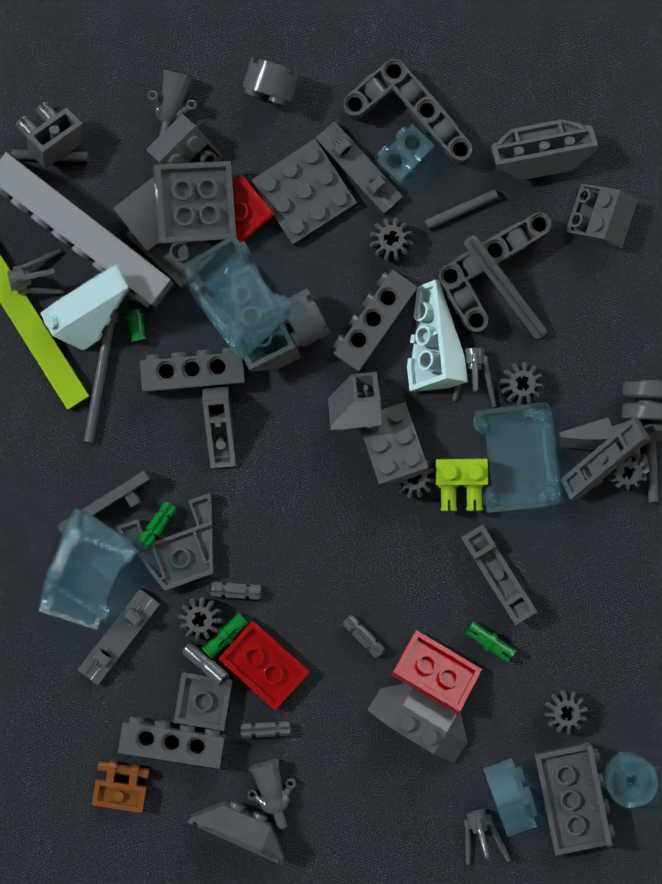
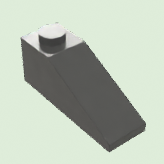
(219, 426)

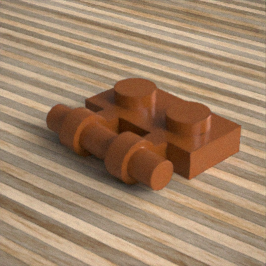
(120, 794)

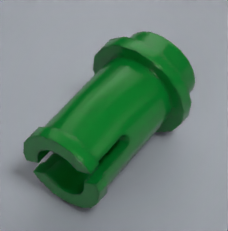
(136, 324)

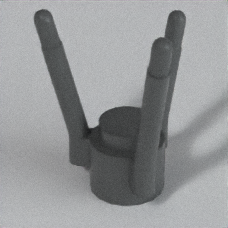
(21, 279)
(474, 360)
(478, 822)

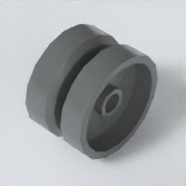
(649, 400)

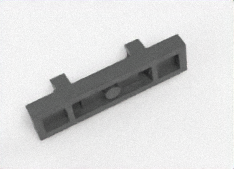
(359, 167)
(605, 459)
(125, 490)
(119, 636)

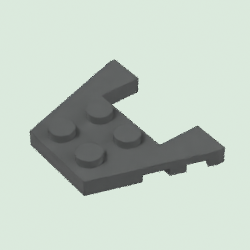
(181, 555)

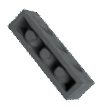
(403, 291)
(153, 381)
(131, 742)

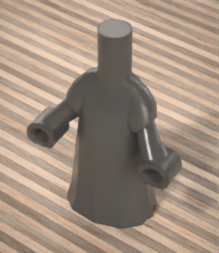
(172, 98)
(273, 797)

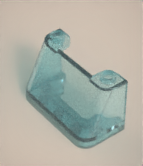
(235, 296)
(520, 457)
(84, 570)

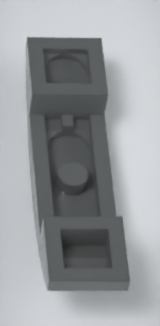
(499, 575)

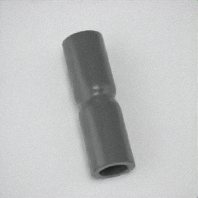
(203, 662)

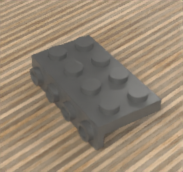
(574, 798)

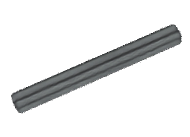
(505, 287)

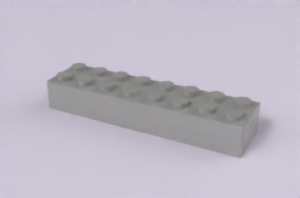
(87, 235)

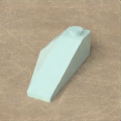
(86, 310)
(437, 352)

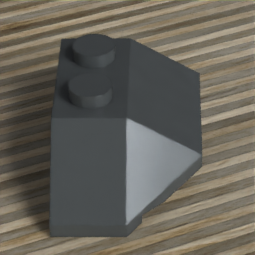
(544, 148)
(421, 720)
(241, 828)

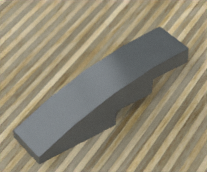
(594, 434)

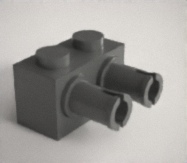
(53, 138)

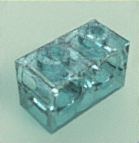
(408, 157)

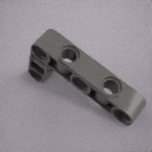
(415, 97)
(461, 294)

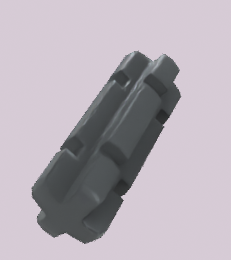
(236, 590)
(363, 636)
(268, 729)

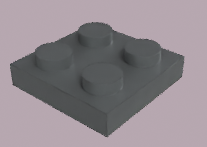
(202, 701)

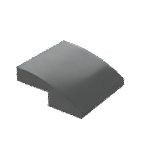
(140, 214)

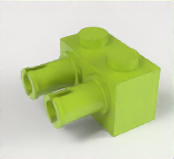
(456, 472)

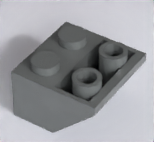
(183, 144)
(602, 215)
(356, 403)

